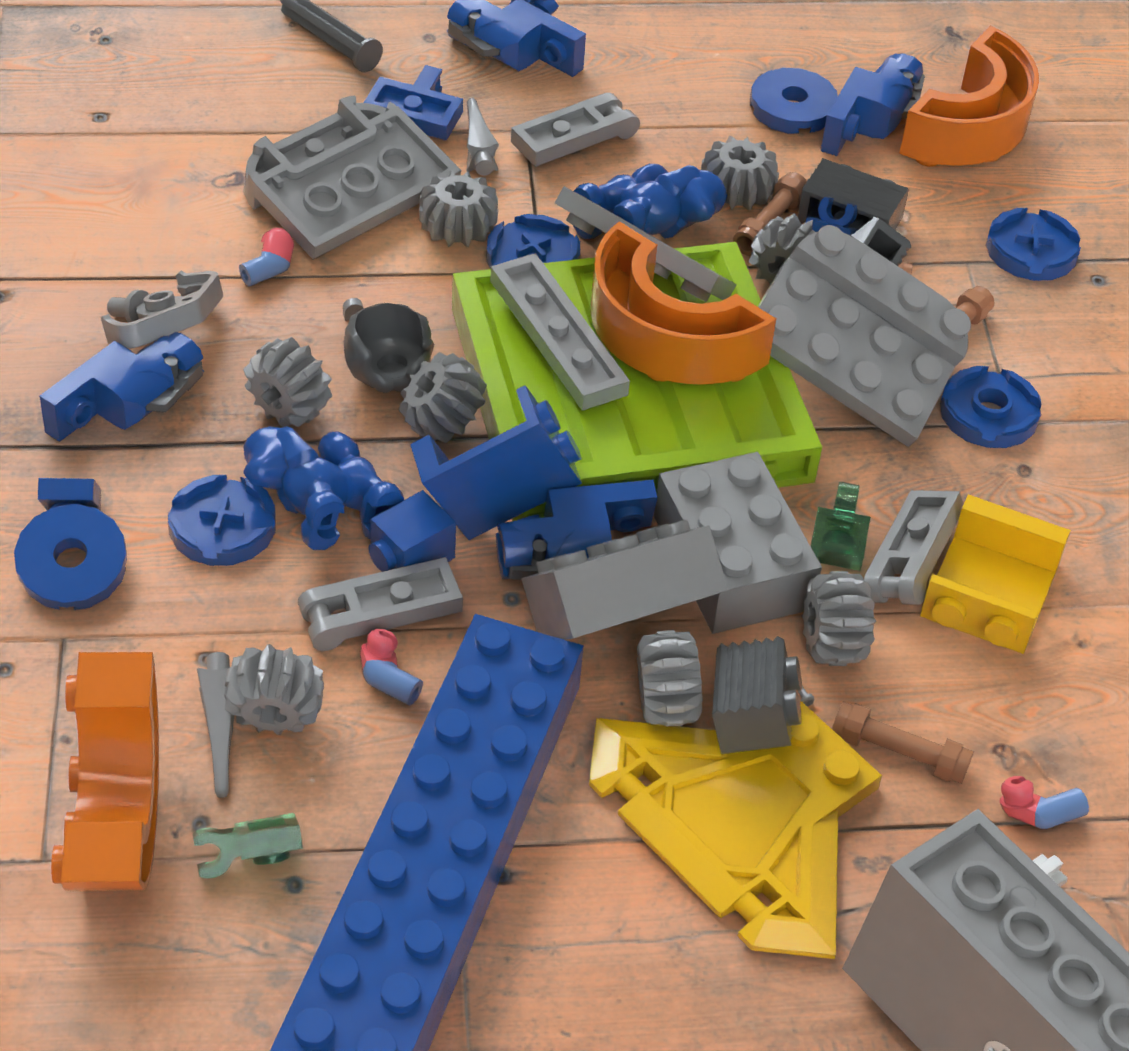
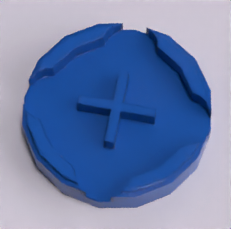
(532, 235)
(1033, 244)
(221, 520)

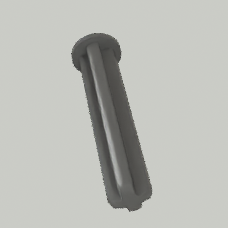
(362, 51)

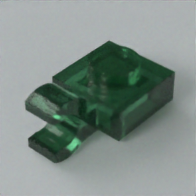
(839, 533)
(262, 839)

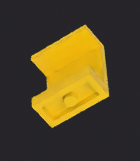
(995, 574)

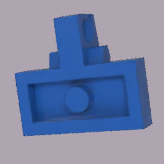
(422, 102)

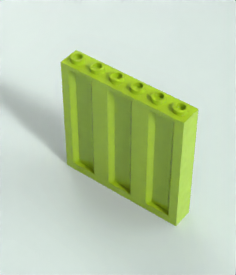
(658, 422)

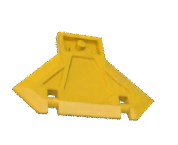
(742, 820)

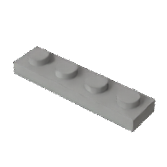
(698, 279)
(559, 331)

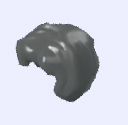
(387, 345)

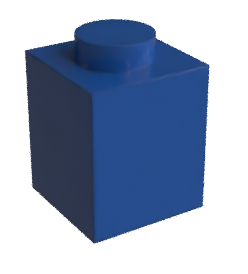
(412, 534)

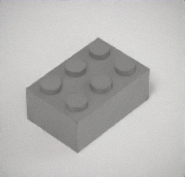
(754, 534)
(624, 580)

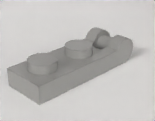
(574, 128)
(913, 546)
(380, 602)

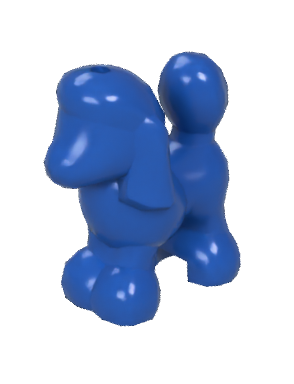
(658, 199)
(318, 483)

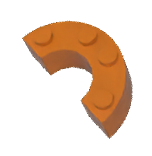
(985, 121)
(668, 335)
(115, 775)

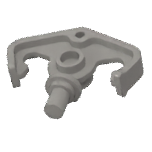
(162, 312)

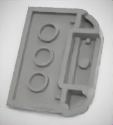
(343, 174)
(865, 331)

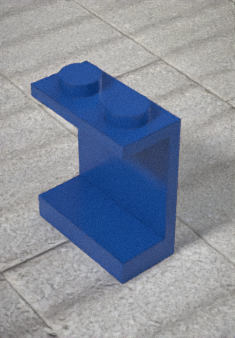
(502, 473)

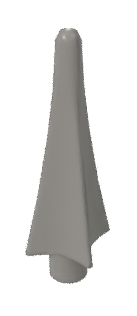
(480, 142)
(218, 719)

